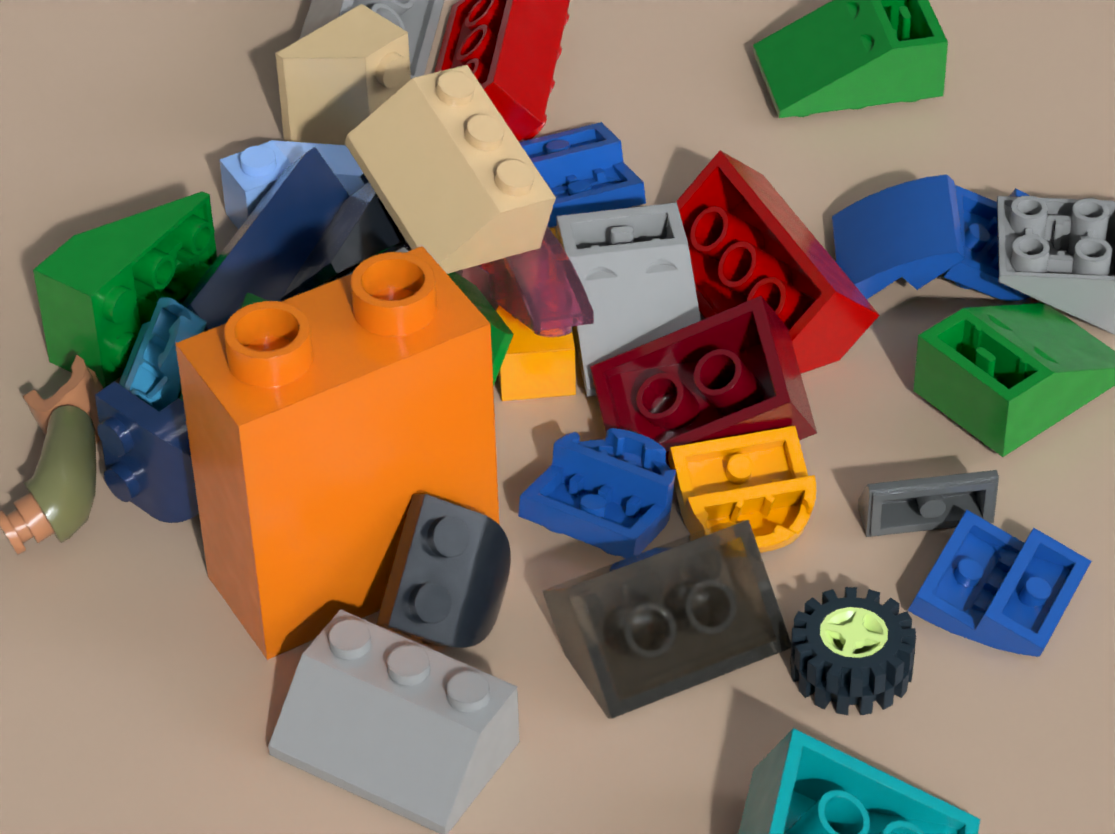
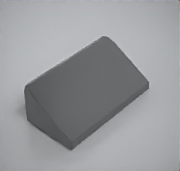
(927, 502)

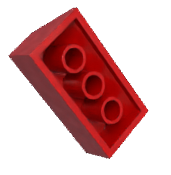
(511, 54)
(753, 246)

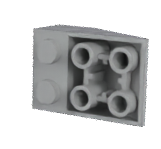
(1060, 254)
(634, 276)

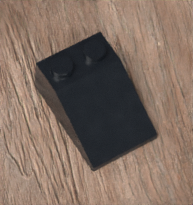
(355, 234)

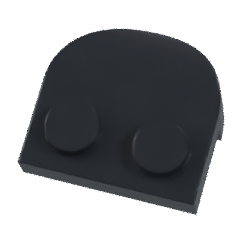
(446, 575)

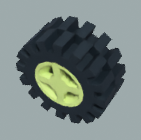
(852, 651)

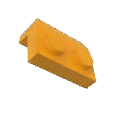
(749, 479)

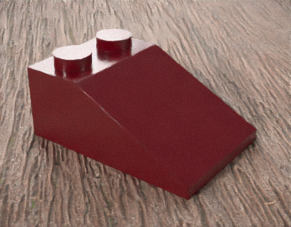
(708, 381)

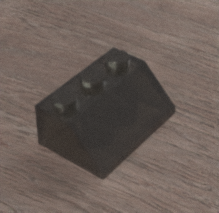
(669, 618)

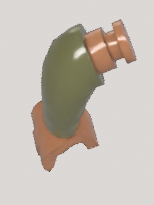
(66, 472)

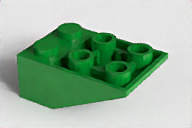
(854, 57)
(111, 277)
(1010, 371)

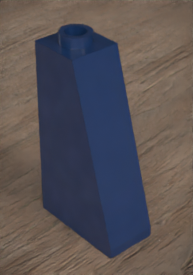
(271, 241)

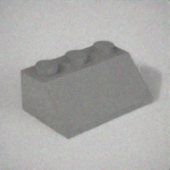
(395, 722)

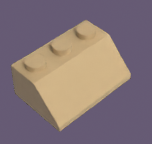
(452, 172)

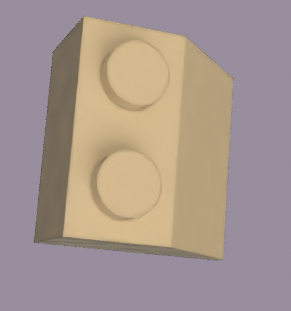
(340, 75)

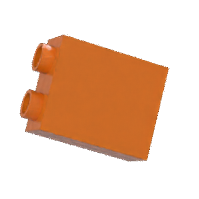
(322, 427)

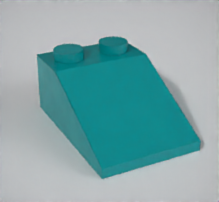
(824, 791)

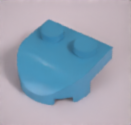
(153, 363)

